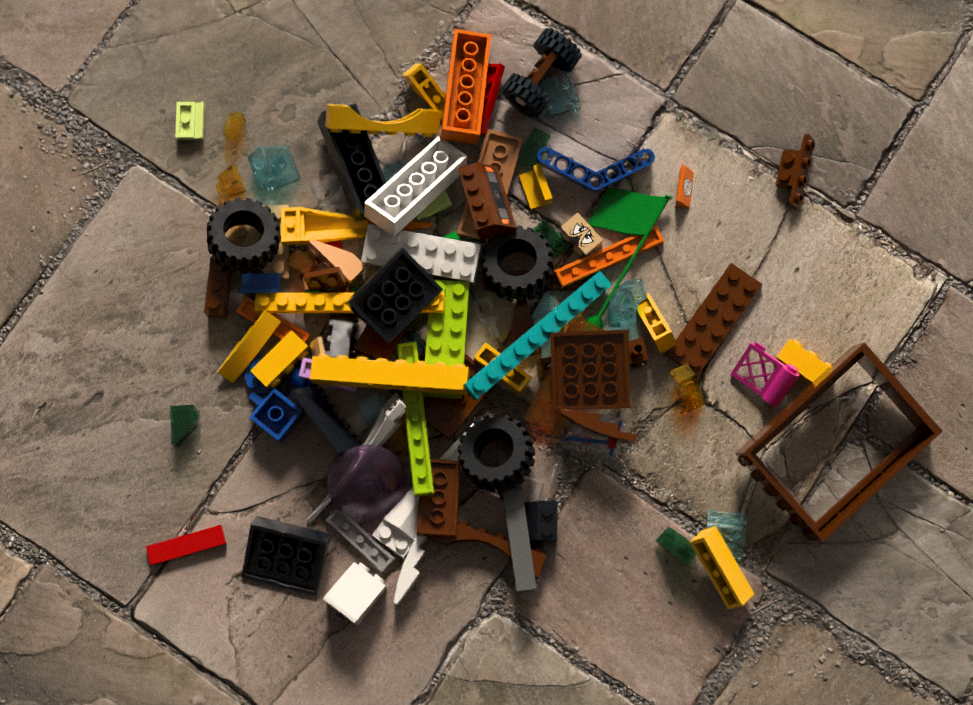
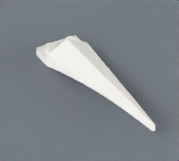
(382, 429)
(400, 524)

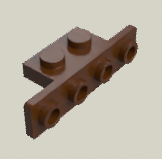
(794, 170)

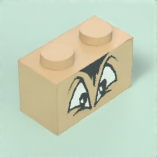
(581, 236)

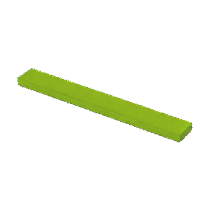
(416, 429)

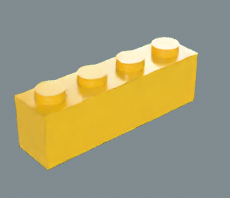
(722, 567)

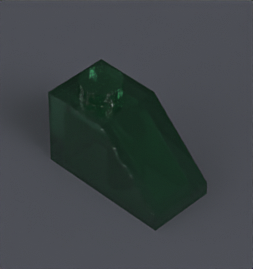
(183, 422)

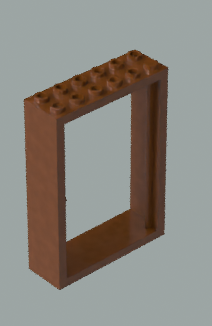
(924, 434)

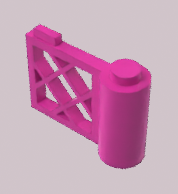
(779, 382)

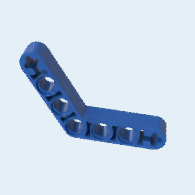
(601, 175)

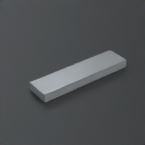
(360, 540)

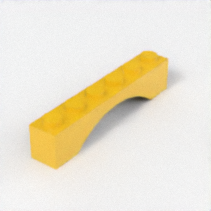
(420, 121)

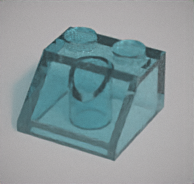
(273, 167)

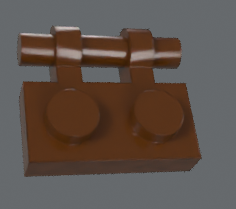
(325, 279)

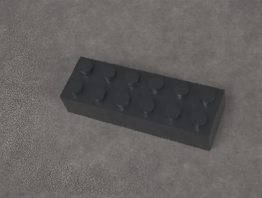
(354, 163)

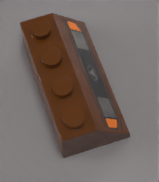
(487, 200)

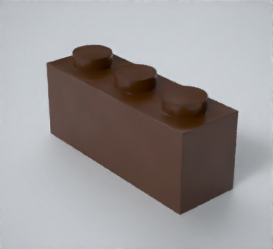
(217, 291)

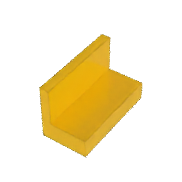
(536, 187)

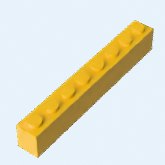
(389, 375)

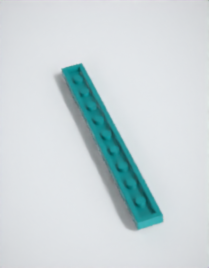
(536, 335)

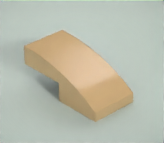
(317, 347)

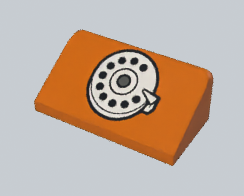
(684, 187)

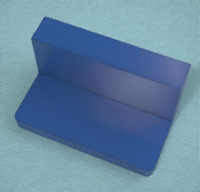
(261, 283)

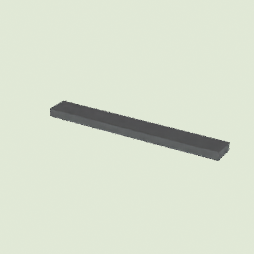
(517, 527)

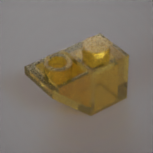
(687, 387)

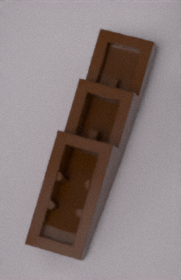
(592, 423)

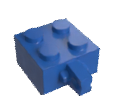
(275, 414)

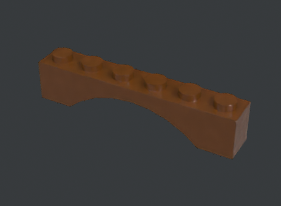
(465, 533)

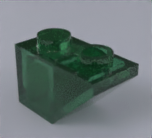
(676, 546)

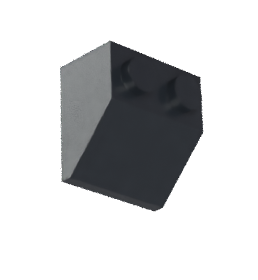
(541, 521)

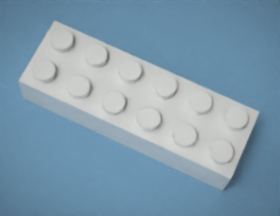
(415, 186)
(435, 254)

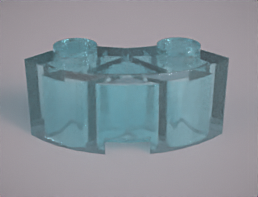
(624, 303)

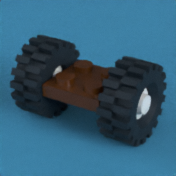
(524, 91)

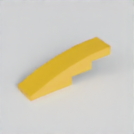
(248, 347)

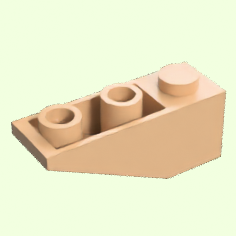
(336, 257)

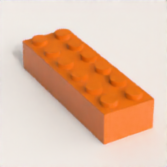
(465, 87)

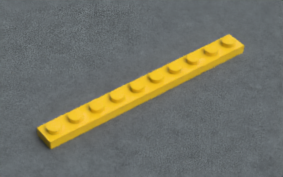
(321, 303)

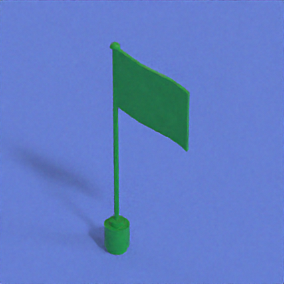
(626, 214)

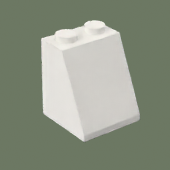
(355, 592)

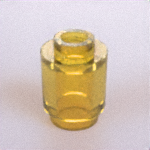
(234, 125)

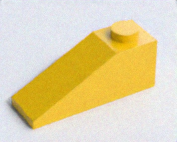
(425, 87)
(655, 324)

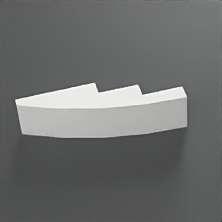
(409, 573)

